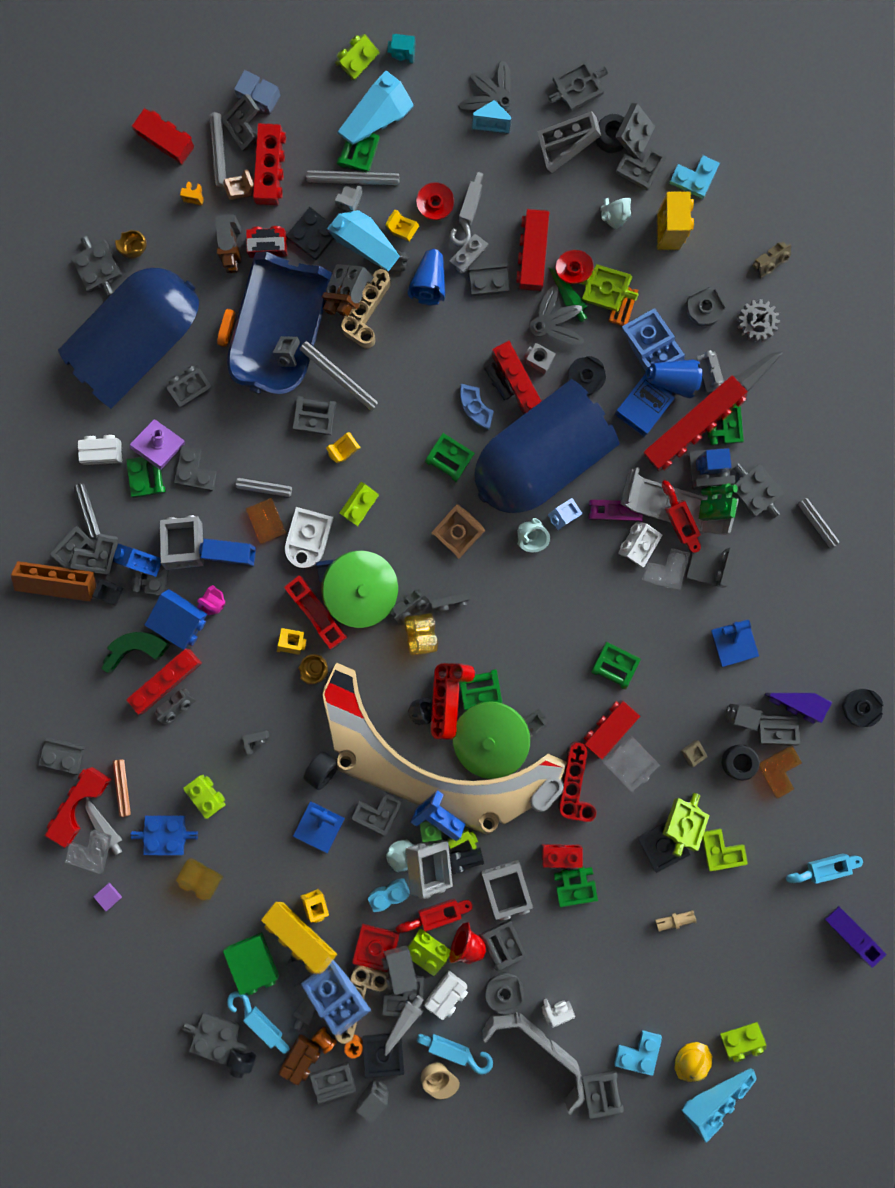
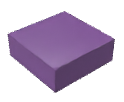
(107, 897)

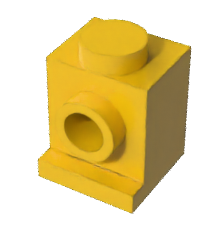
(287, 636)
(320, 911)

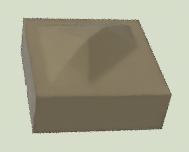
(694, 753)

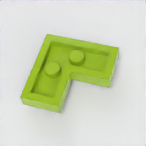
(718, 855)

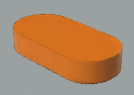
(226, 327)

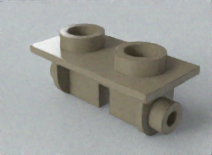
(779, 254)

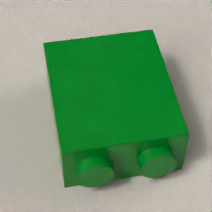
(251, 964)

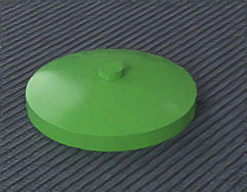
(359, 589)
(491, 740)

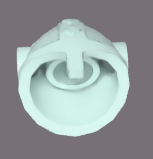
(616, 212)
(533, 536)
(397, 855)

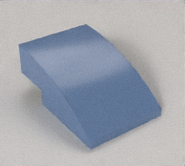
(652, 340)
(335, 998)

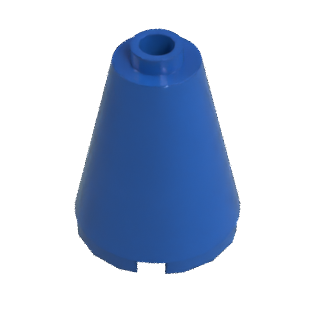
(428, 280)
(676, 376)

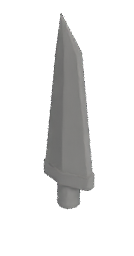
(102, 825)
(407, 1017)

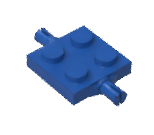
(164, 835)

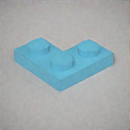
(695, 181)
(640, 1059)

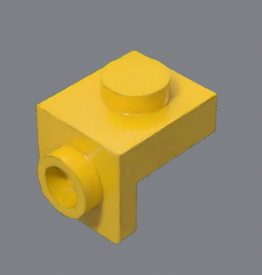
(401, 226)
(343, 448)

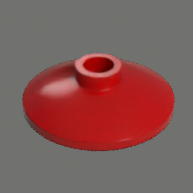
(435, 192)
(574, 260)

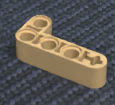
(369, 305)
(361, 985)

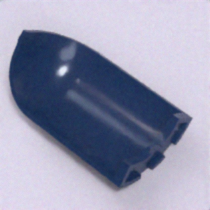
(276, 304)
(131, 332)
(543, 451)

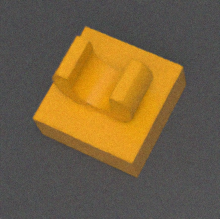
(192, 196)

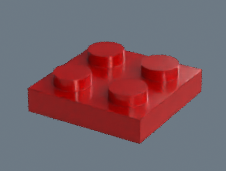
(372, 944)

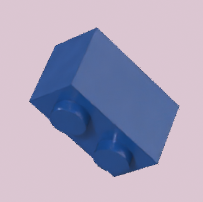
(714, 462)

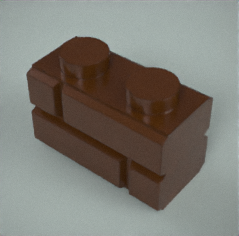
(299, 1059)

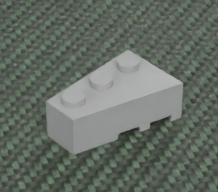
(567, 139)

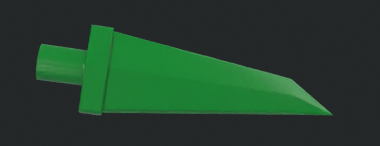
(568, 294)

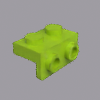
(357, 56)
(359, 503)
(204, 796)
(428, 952)
(743, 1042)

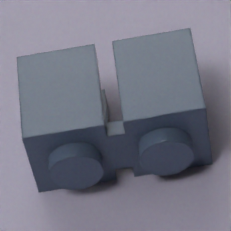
(264, 94)

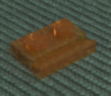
(266, 521)

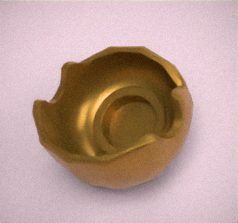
(131, 244)
(313, 669)

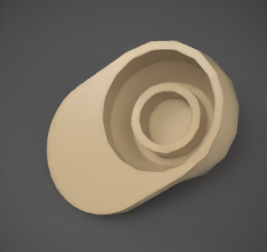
(439, 1081)

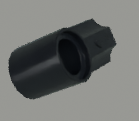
(465, 859)

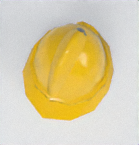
(693, 1062)

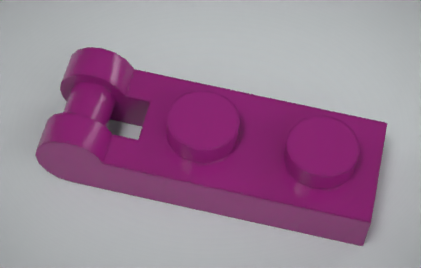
(612, 511)

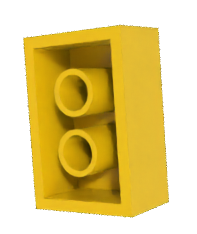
(674, 220)

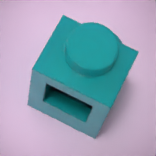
(402, 47)

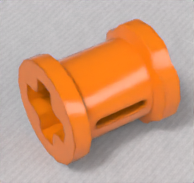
(324, 1040)
(350, 1051)

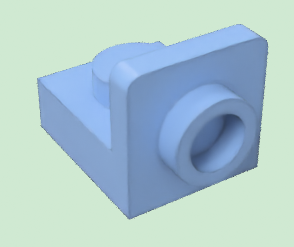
(564, 514)

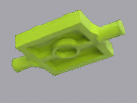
(608, 288)
(686, 824)

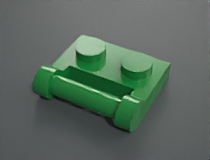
(362, 156)
(452, 451)
(140, 480)
(619, 659)
(483, 694)

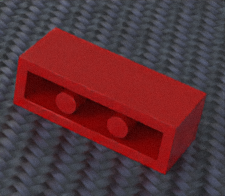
(163, 135)
(610, 729)

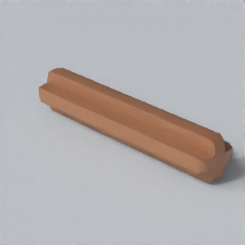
(121, 788)

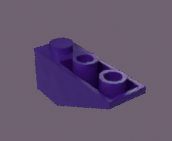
(808, 704)
(855, 937)

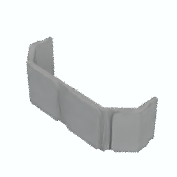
(650, 500)
(499, 1020)

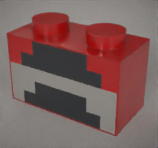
(267, 240)

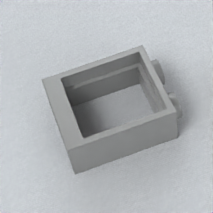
(181, 560)
(442, 868)
(500, 871)

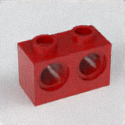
(562, 856)

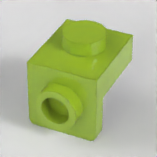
(466, 835)

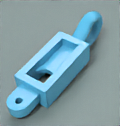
(824, 870)
(259, 1023)
(454, 1052)

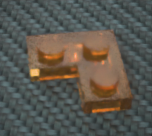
(775, 768)

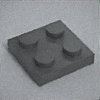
(635, 131)

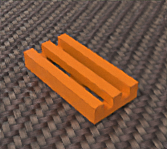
(618, 321)

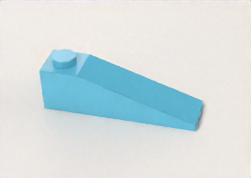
(378, 108)
(363, 237)
(710, 1107)

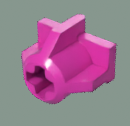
(212, 601)

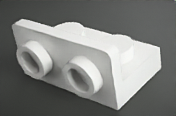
(640, 543)
(559, 1014)

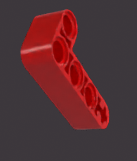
(446, 698)
(576, 780)

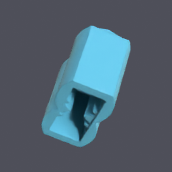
(384, 896)

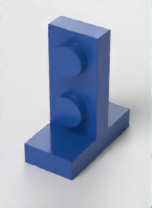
(137, 560)
(438, 816)

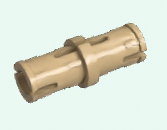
(675, 921)

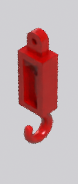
(680, 516)
(434, 916)

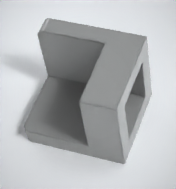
(349, 198)

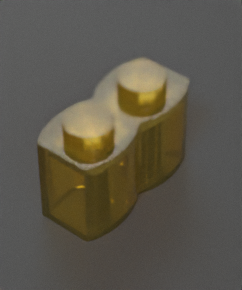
(421, 634)
(199, 879)

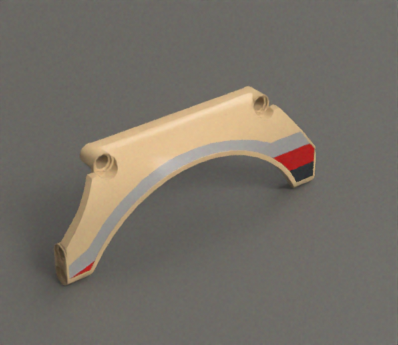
(383, 768)

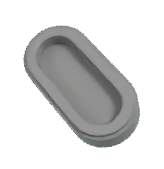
(546, 794)

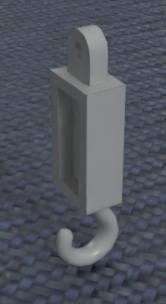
(468, 210)

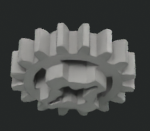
(755, 314)

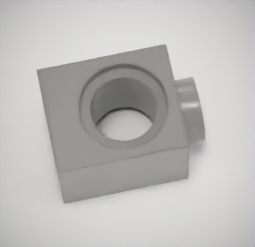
(541, 366)

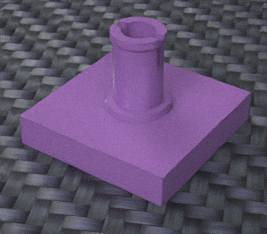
(157, 444)

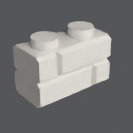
(99, 451)
(446, 995)

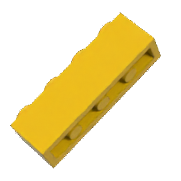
(298, 937)

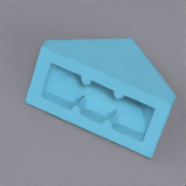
(492, 118)

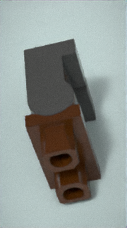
(228, 251)
(345, 289)

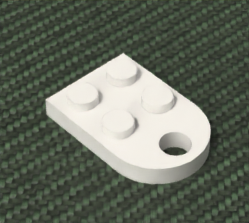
(308, 536)

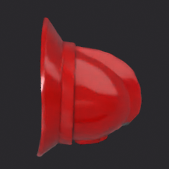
(467, 946)

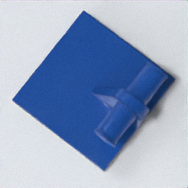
(735, 643)
(318, 827)

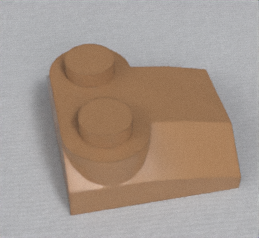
(458, 530)

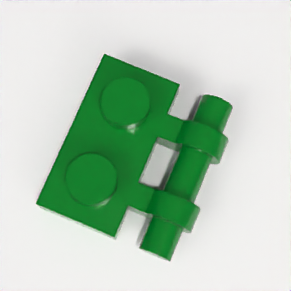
(731, 429)
(718, 508)
(575, 893)

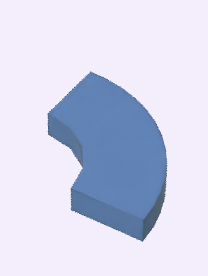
(474, 407)

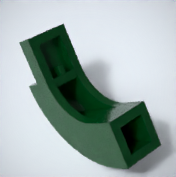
(147, 642)

